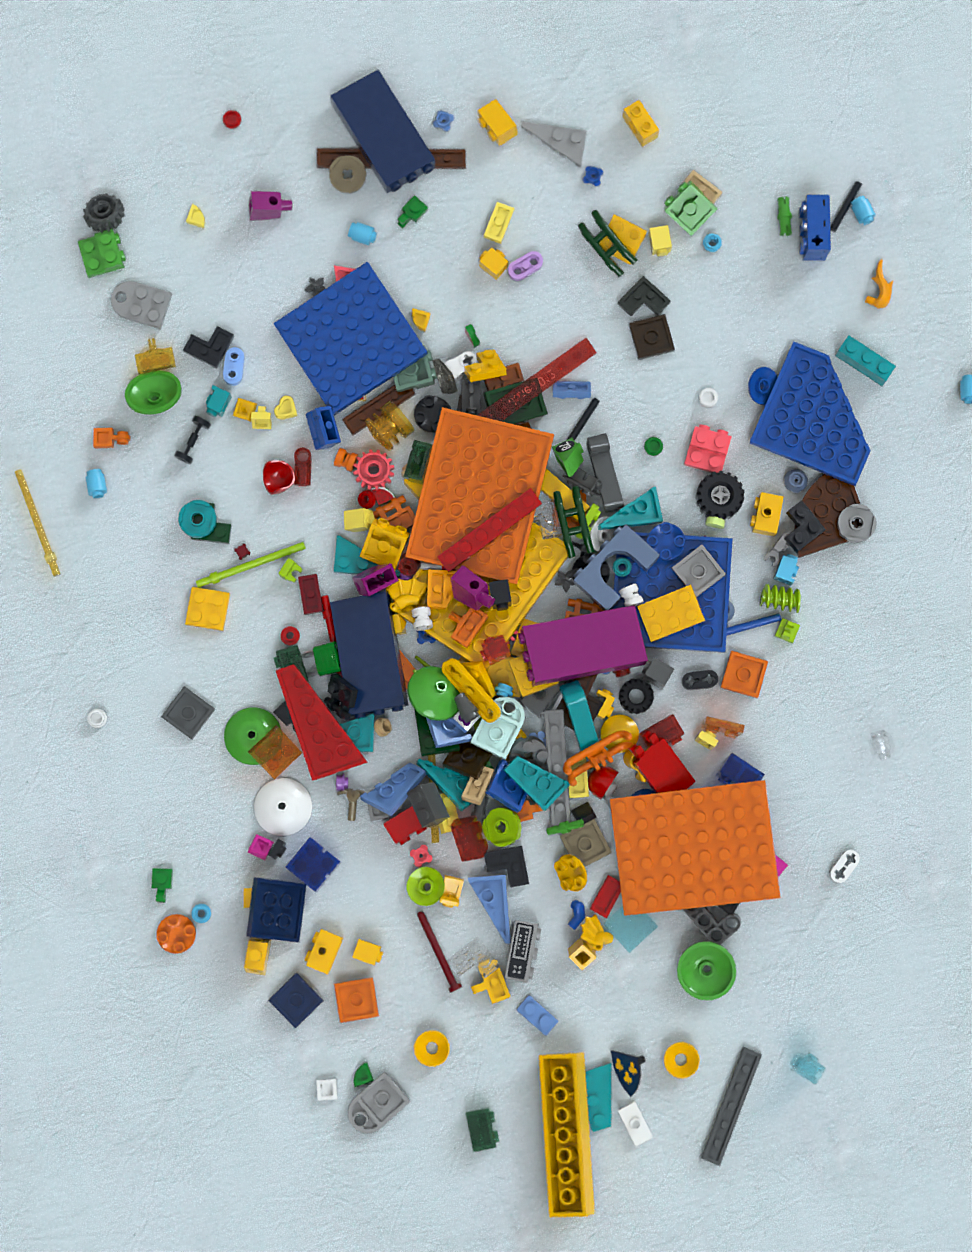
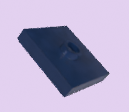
(296, 1000)

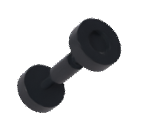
(192, 439)

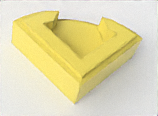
(196, 217)

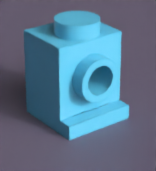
(786, 569)

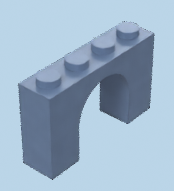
(625, 543)

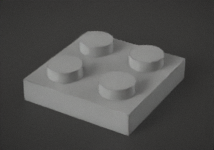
(699, 570)

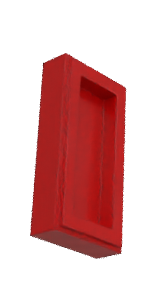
(606, 897)

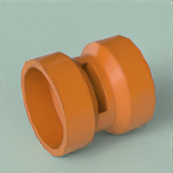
(345, 459)

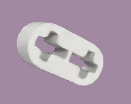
(847, 869)

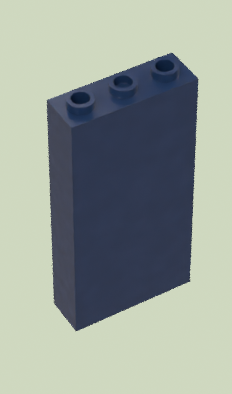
(383, 131)
(370, 653)

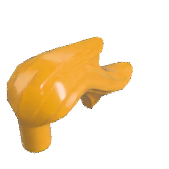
(884, 287)

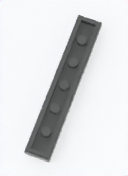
(731, 1106)

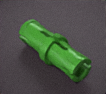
(784, 216)

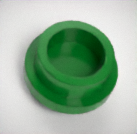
(653, 446)

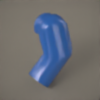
(579, 914)

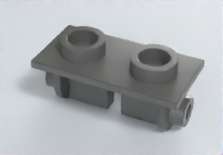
(471, 397)
(589, 485)

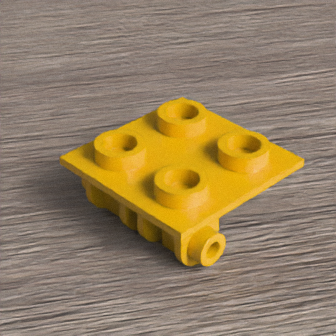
(628, 234)

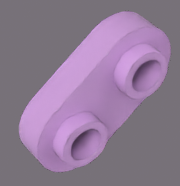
(524, 265)

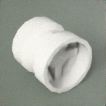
(631, 595)
(422, 618)

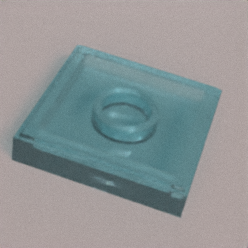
(630, 929)

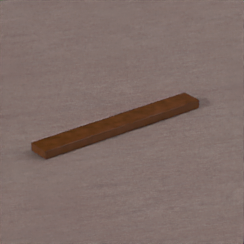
(443, 157)

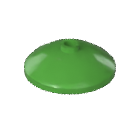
(153, 392)
(427, 696)
(241, 725)
(702, 983)

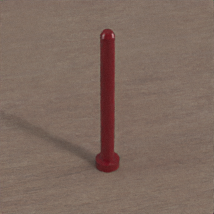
(438, 952)

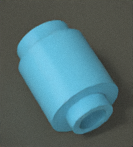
(863, 210)
(362, 233)
(966, 389)
(96, 483)

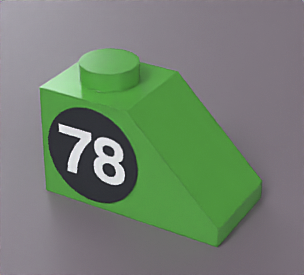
(569, 455)

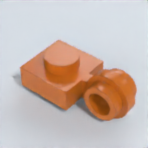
(105, 438)

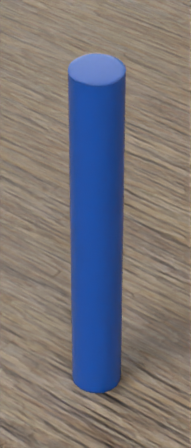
(753, 624)

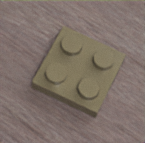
(586, 843)

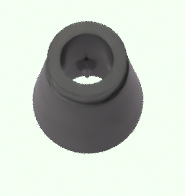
(466, 708)

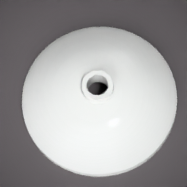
(297, 809)

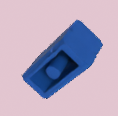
(323, 428)

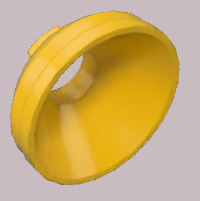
(431, 1059)
(692, 1060)

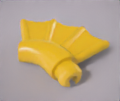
(406, 593)
(594, 933)

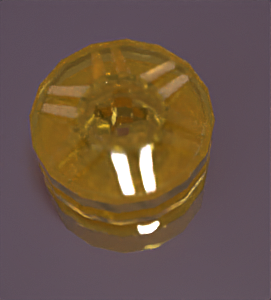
(390, 425)

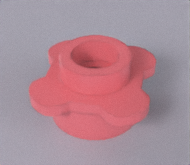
(422, 850)

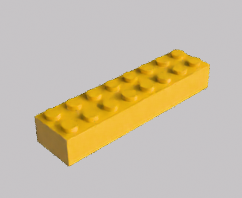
(566, 1135)

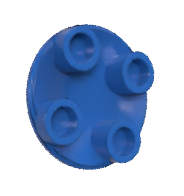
(667, 541)

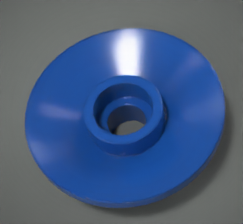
(761, 384)

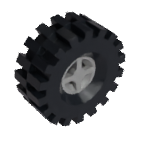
(726, 489)

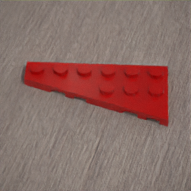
(321, 737)

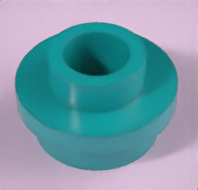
(619, 561)

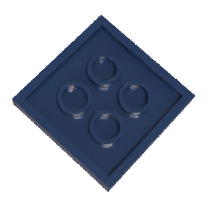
(276, 910)

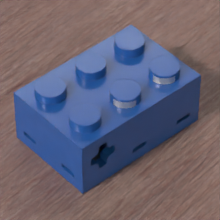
(815, 228)

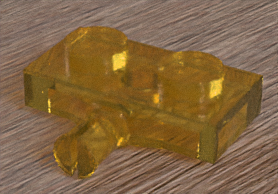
(155, 358)

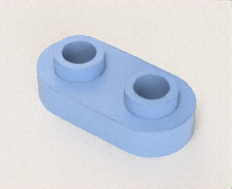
(234, 365)

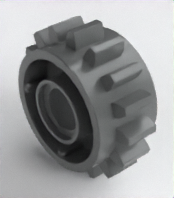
(103, 212)

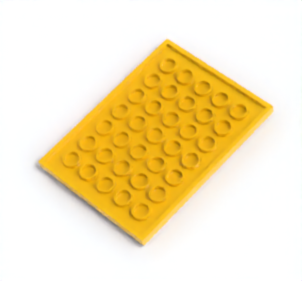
(540, 565)

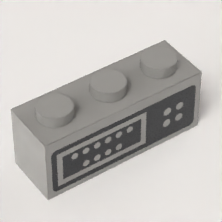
(522, 951)

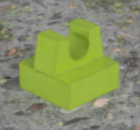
(287, 570)
(787, 630)

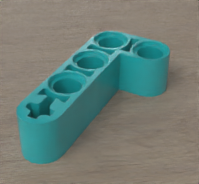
(579, 714)

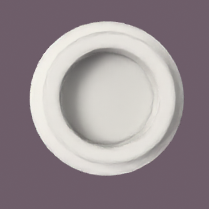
(97, 718)

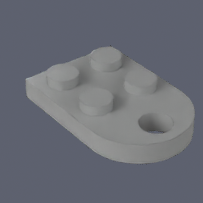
(142, 303)
(377, 1103)

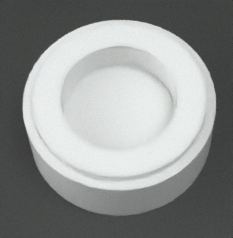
(708, 397)

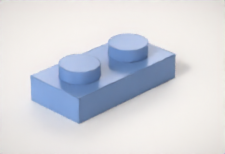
(572, 389)
(537, 1015)

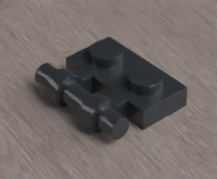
(341, 692)

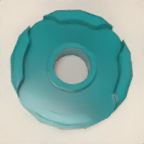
(197, 530)

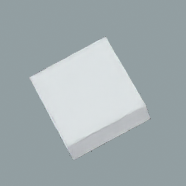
(327, 1089)

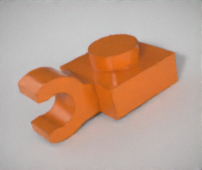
(527, 810)

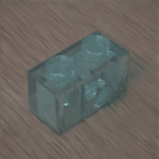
(807, 1067)

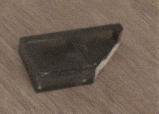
(444, 377)

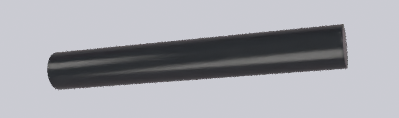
(846, 205)
(584, 418)

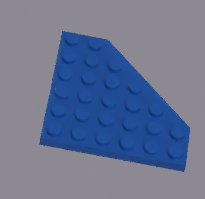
(812, 418)

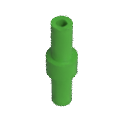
(565, 827)

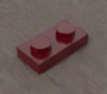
(310, 594)

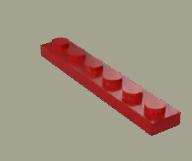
(489, 530)

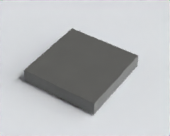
(188, 713)

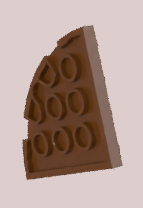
(826, 501)

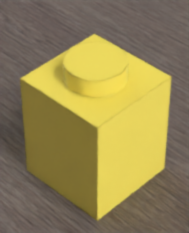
(660, 240)
(358, 520)

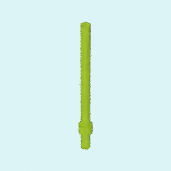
(216, 577)

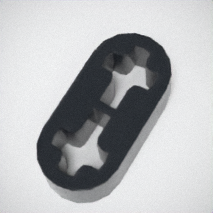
(701, 684)

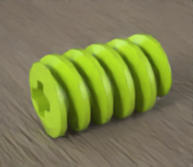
(780, 597)

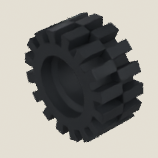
(636, 684)

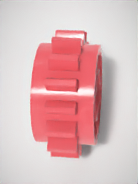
(368, 461)

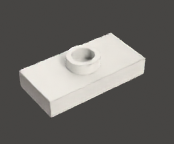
(635, 1124)

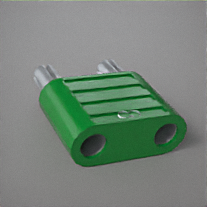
(326, 659)

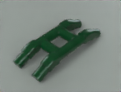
(617, 244)
(568, 532)

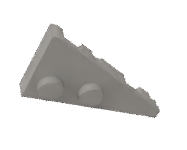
(564, 140)

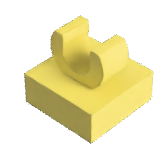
(261, 419)

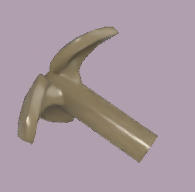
(352, 796)

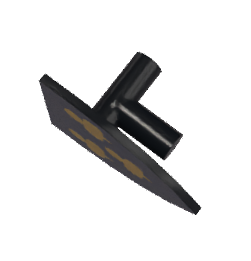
(628, 1070)

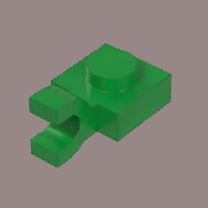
(414, 210)
(161, 881)

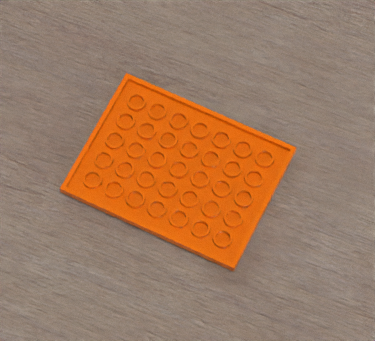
(471, 476)
(695, 848)

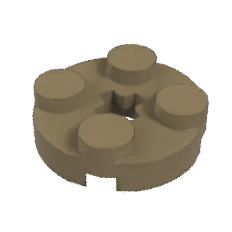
(347, 163)

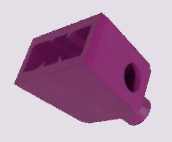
(267, 205)
(370, 582)
(471, 589)

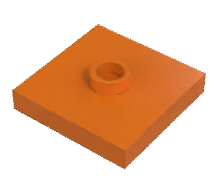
(744, 674)
(356, 1000)

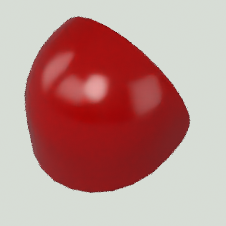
(277, 476)
(600, 780)

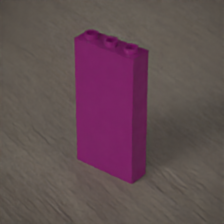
(582, 645)

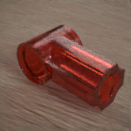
(302, 469)

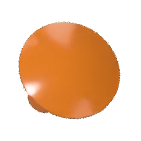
(176, 933)

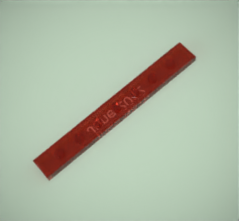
(539, 381)

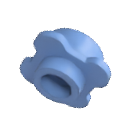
(441, 115)

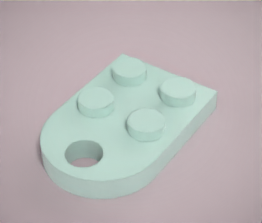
(500, 734)

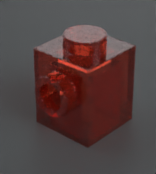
(494, 649)

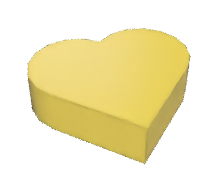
(285, 409)

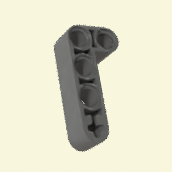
(603, 468)
(714, 924)

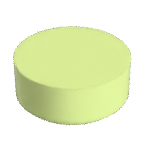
(715, 522)

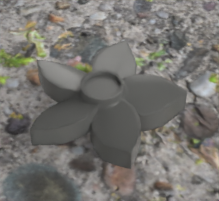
(316, 286)
(565, 580)

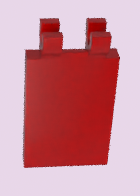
(661, 765)

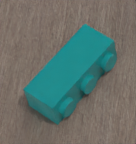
(865, 360)

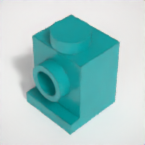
(217, 401)

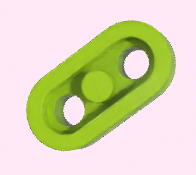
(592, 514)

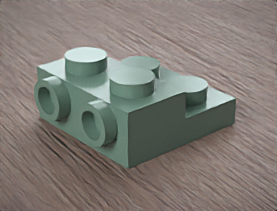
(416, 375)

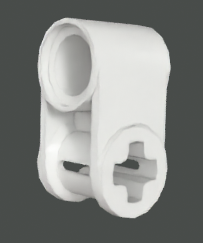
(457, 364)

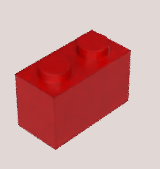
(403, 826)

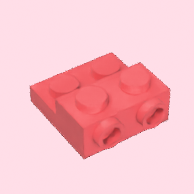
(707, 449)

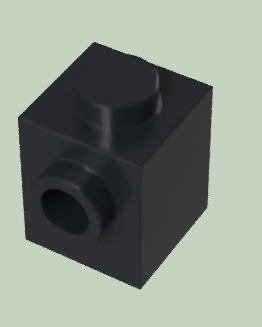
(501, 593)

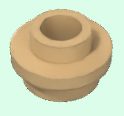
(382, 727)

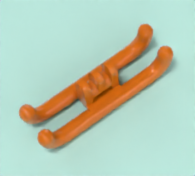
(596, 755)

